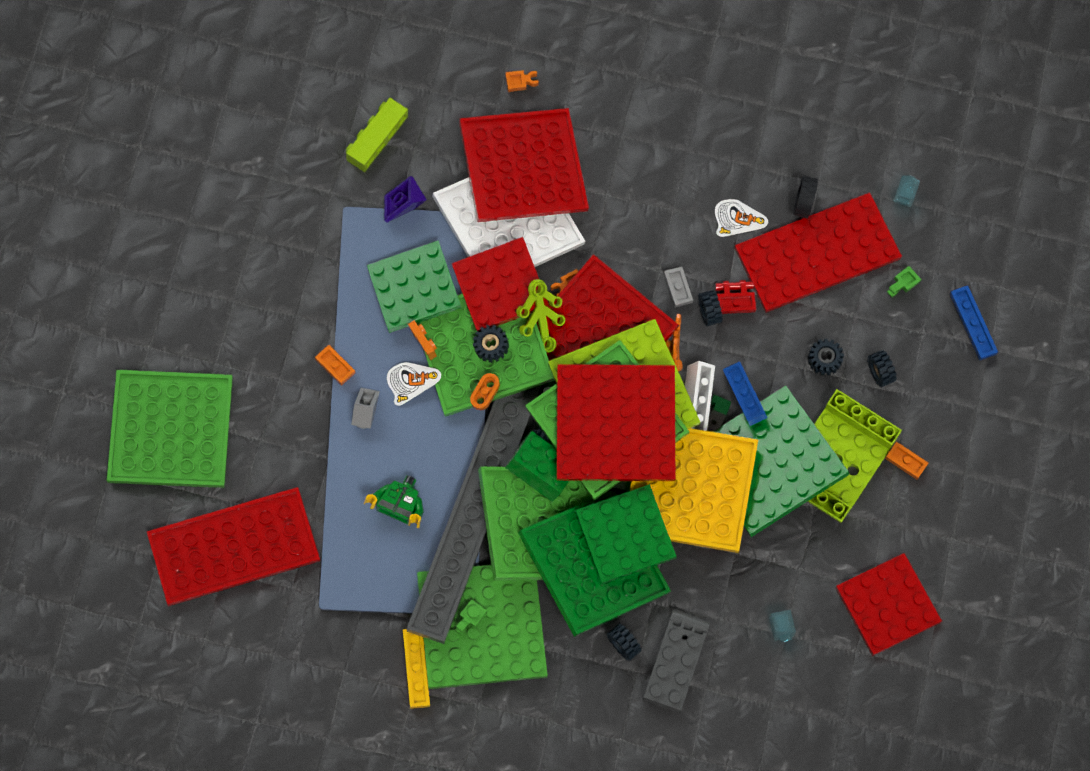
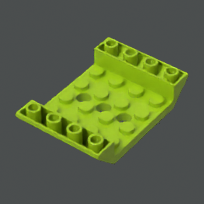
(860, 442)

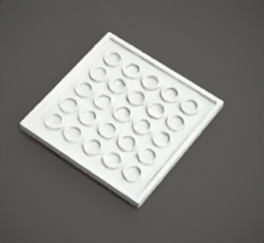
(544, 235)

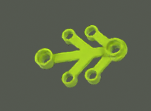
(540, 313)

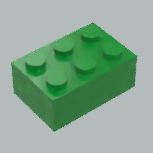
(537, 466)

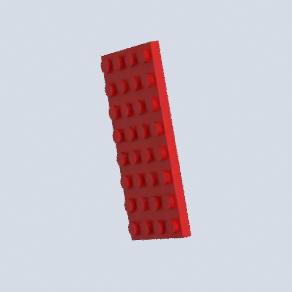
(817, 252)
(233, 546)

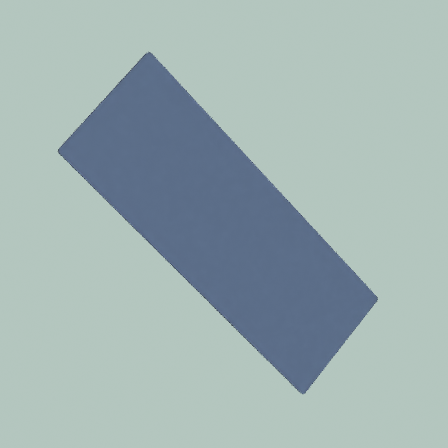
(366, 555)

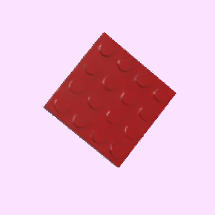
(497, 283)
(888, 604)

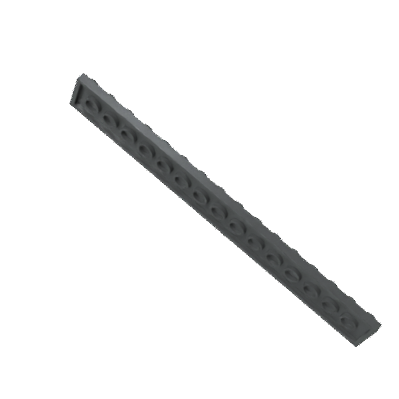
(467, 524)

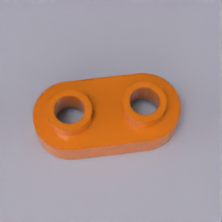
(485, 392)

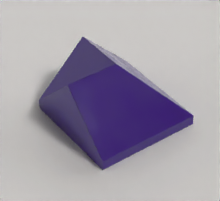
(402, 199)

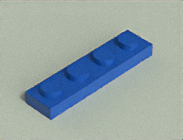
(973, 322)
(745, 393)

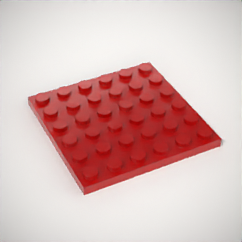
(523, 165)
(600, 306)
(616, 422)

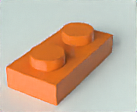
(427, 345)
(335, 365)
(906, 460)

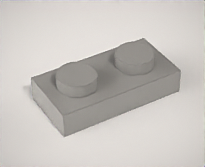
(678, 287)

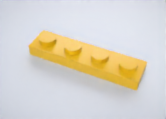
(416, 670)

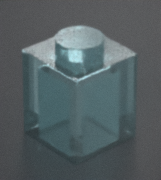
(906, 190)
(782, 625)

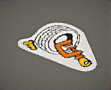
(737, 218)
(410, 380)

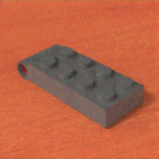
(676, 661)

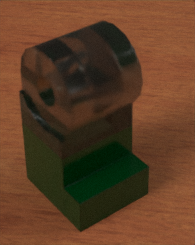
(718, 415)

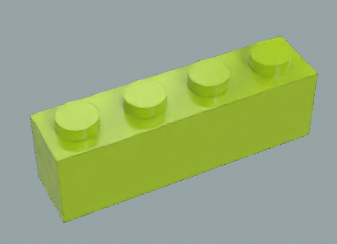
(376, 134)

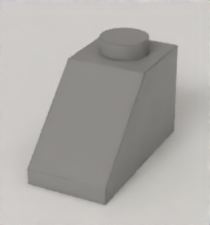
(365, 408)

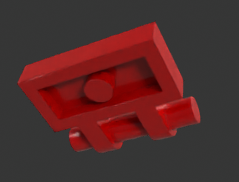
(736, 302)

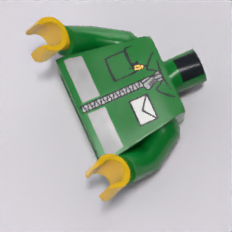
(398, 501)

